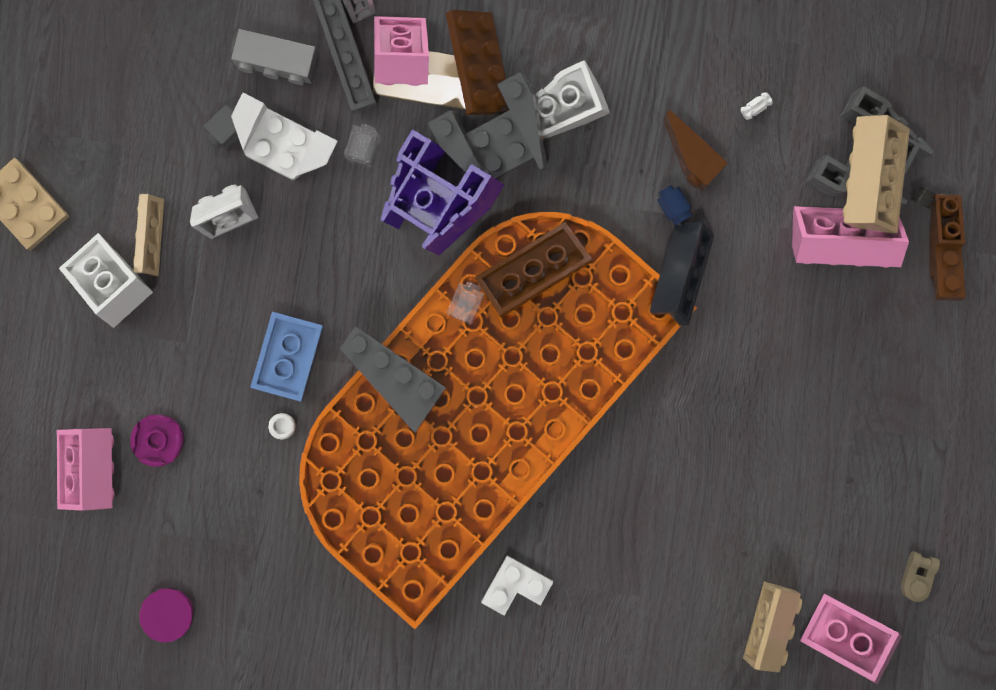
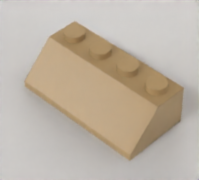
(876, 174)

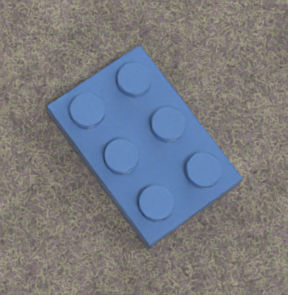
(287, 356)

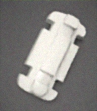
(756, 106)

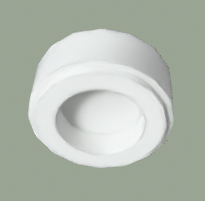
(282, 426)

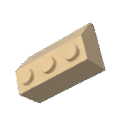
(772, 627)

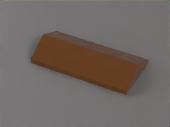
(533, 269)

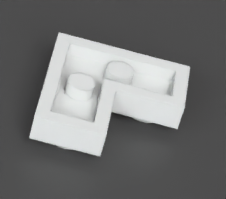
(512, 579)

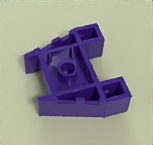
(432, 201)

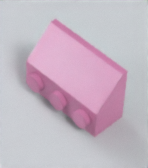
(85, 469)

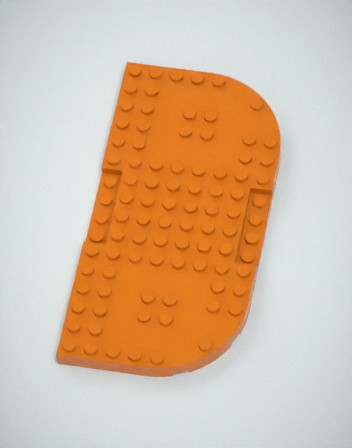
(518, 399)

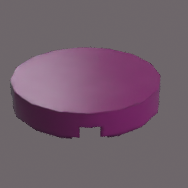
(157, 440)
(166, 615)

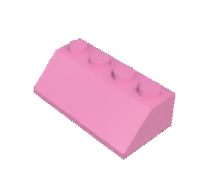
(825, 239)

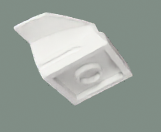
(279, 141)

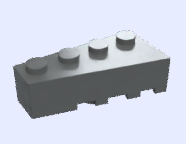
(398, 381)

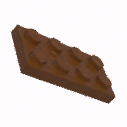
(477, 61)

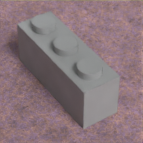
(274, 57)

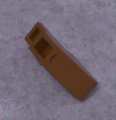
(945, 247)

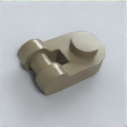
(916, 586)

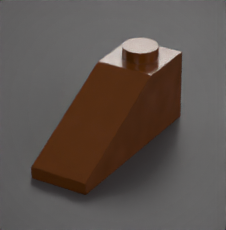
(695, 156)

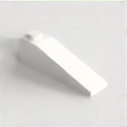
(570, 100)

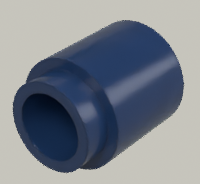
(674, 204)

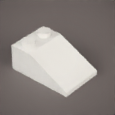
(223, 212)
(105, 281)

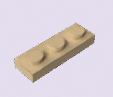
(148, 235)

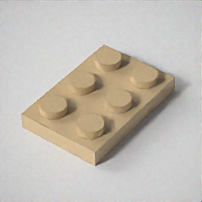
(27, 206)

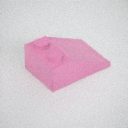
(400, 51)
(851, 638)

